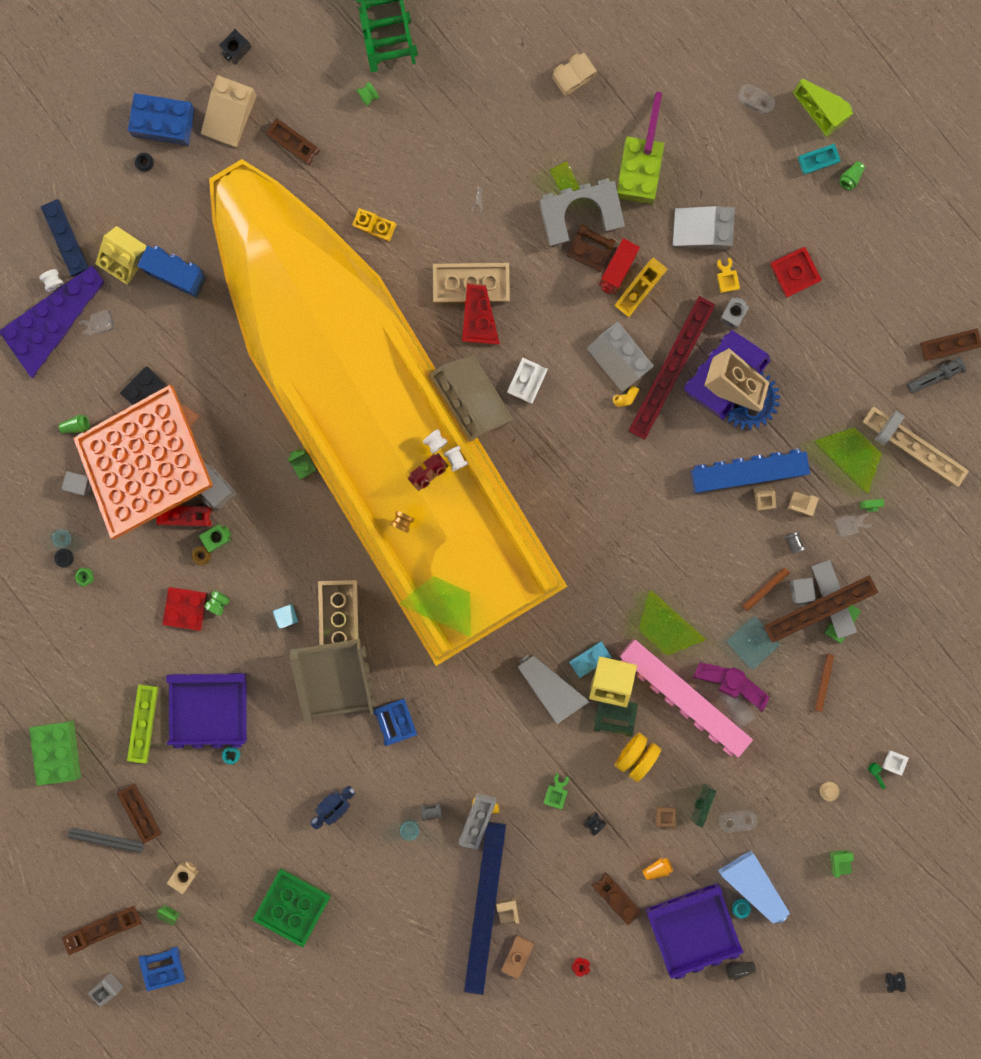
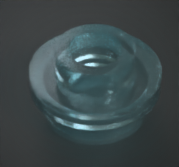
(55, 538)

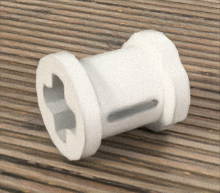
(455, 458)

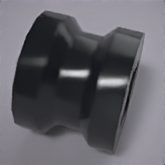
(594, 823)
(895, 982)

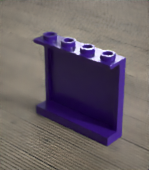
(207, 709)
(694, 931)

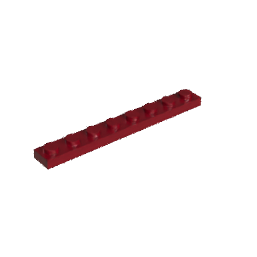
(671, 368)

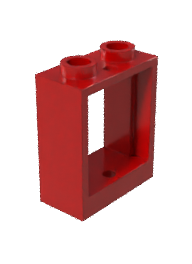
(618, 266)

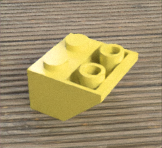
(120, 254)
(612, 682)

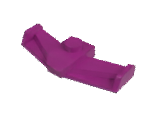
(732, 683)

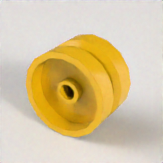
(637, 757)

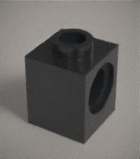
(234, 38)

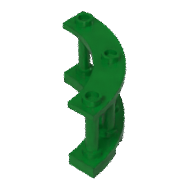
(372, 44)

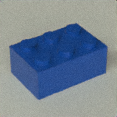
(161, 119)
(172, 270)

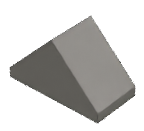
(105, 990)

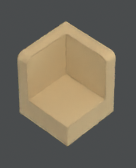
(803, 504)
(507, 910)

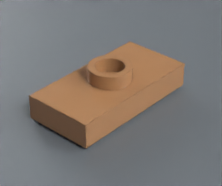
(517, 956)

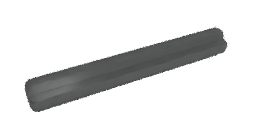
(106, 840)

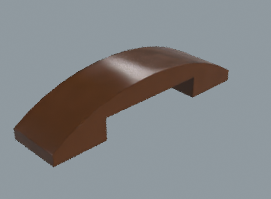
(101, 929)

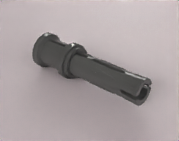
(945, 372)

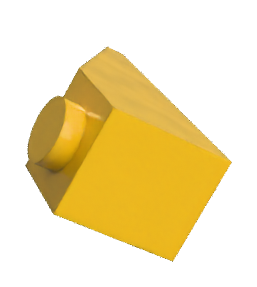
(641, 287)

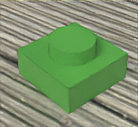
(871, 505)

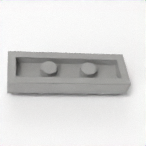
(477, 821)

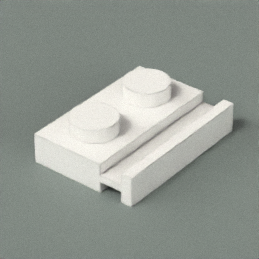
(527, 380)

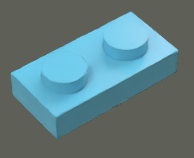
(588, 660)

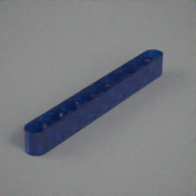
(485, 908)

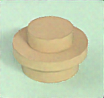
(829, 791)

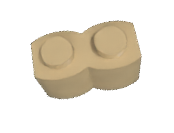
(574, 74)

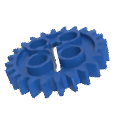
(741, 416)

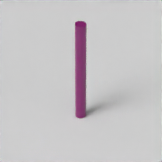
(653, 123)

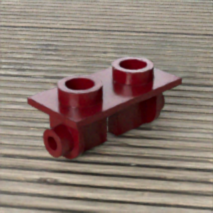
(435, 467)

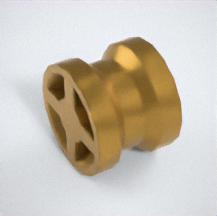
(402, 521)

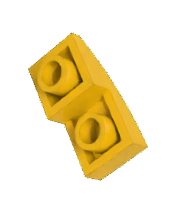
(374, 225)

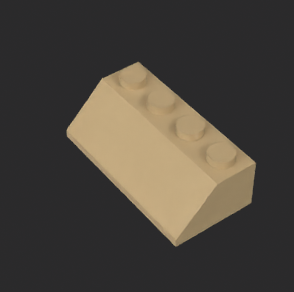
(337, 611)

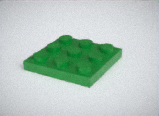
(291, 907)

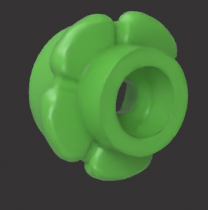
(79, 576)

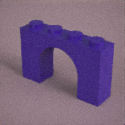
(747, 351)

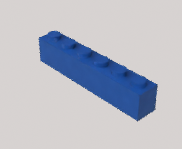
(750, 472)

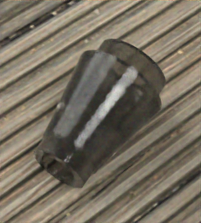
(738, 970)

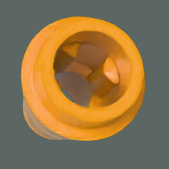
(658, 869)

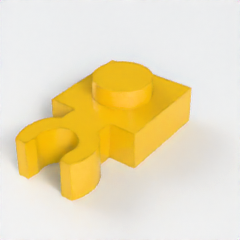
(727, 279)

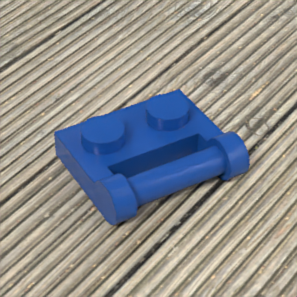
(401, 721)
(163, 975)

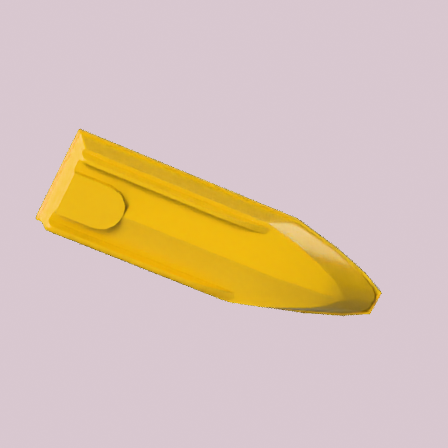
(364, 405)

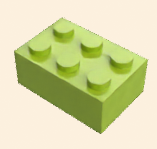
(639, 171)

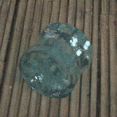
(407, 830)

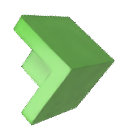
(841, 862)

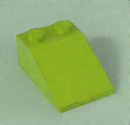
(824, 107)

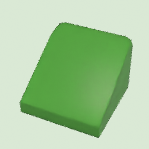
(168, 915)

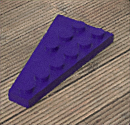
(46, 324)

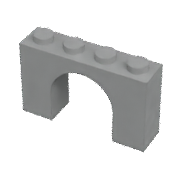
(603, 195)

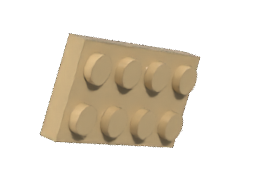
(452, 279)

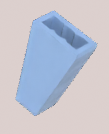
(752, 882)

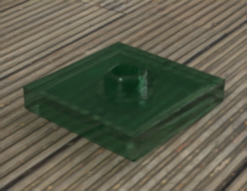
(703, 805)

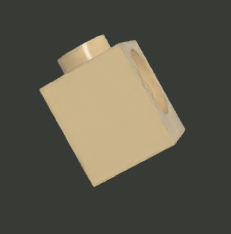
(180, 884)

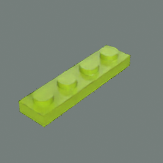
(142, 723)

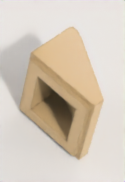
(765, 497)

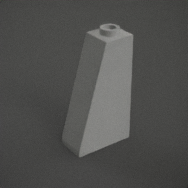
(553, 691)

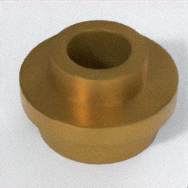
(195, 555)

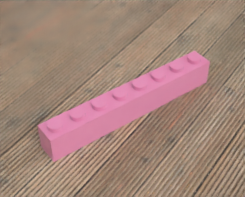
(686, 698)

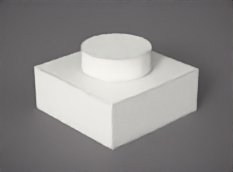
(895, 762)

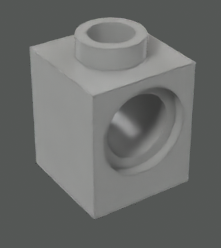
(730, 320)
(77, 484)
(802, 591)

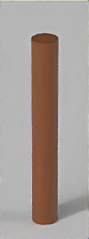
(764, 590)
(824, 682)

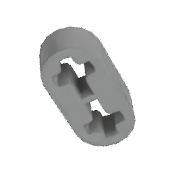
(889, 428)

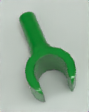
(875, 769)

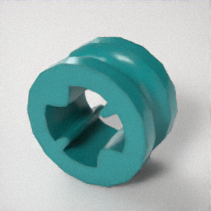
(231, 761)

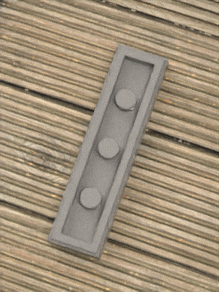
(828, 584)

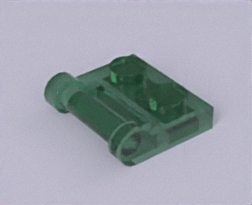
(616, 712)

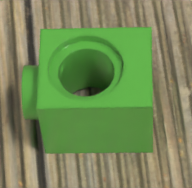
(207, 537)

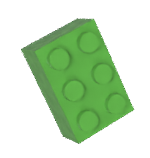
(55, 753)

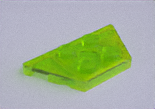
(852, 455)
(442, 603)
(666, 627)

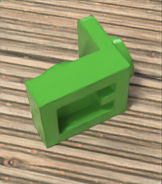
(302, 463)

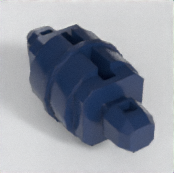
(332, 807)

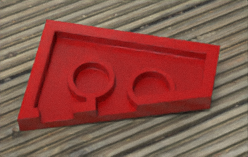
(478, 316)

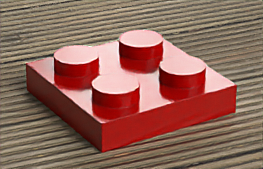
(795, 272)
(185, 608)

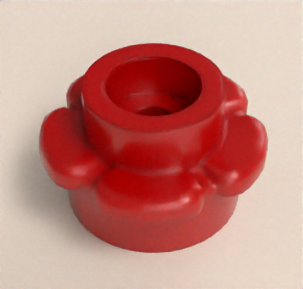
(581, 962)

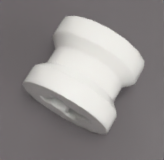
(51, 280)
(435, 441)

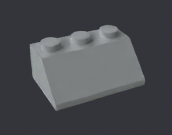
(620, 357)

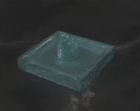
(752, 643)

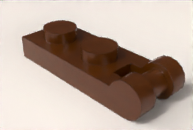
(292, 141)
(617, 899)

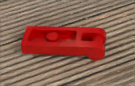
(185, 516)

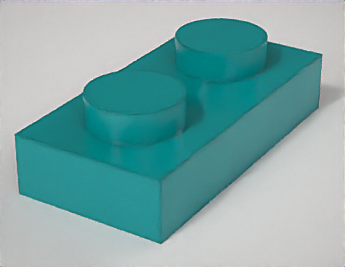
(819, 159)

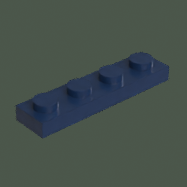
(64, 237)

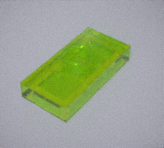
(564, 177)

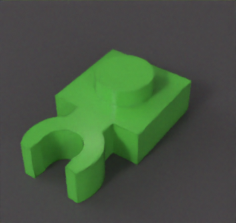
(556, 794)

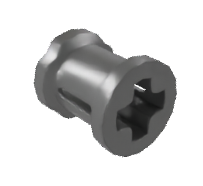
(794, 542)
(431, 811)

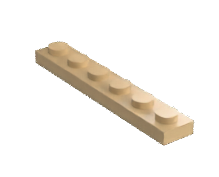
(918, 449)

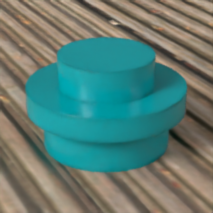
(741, 908)

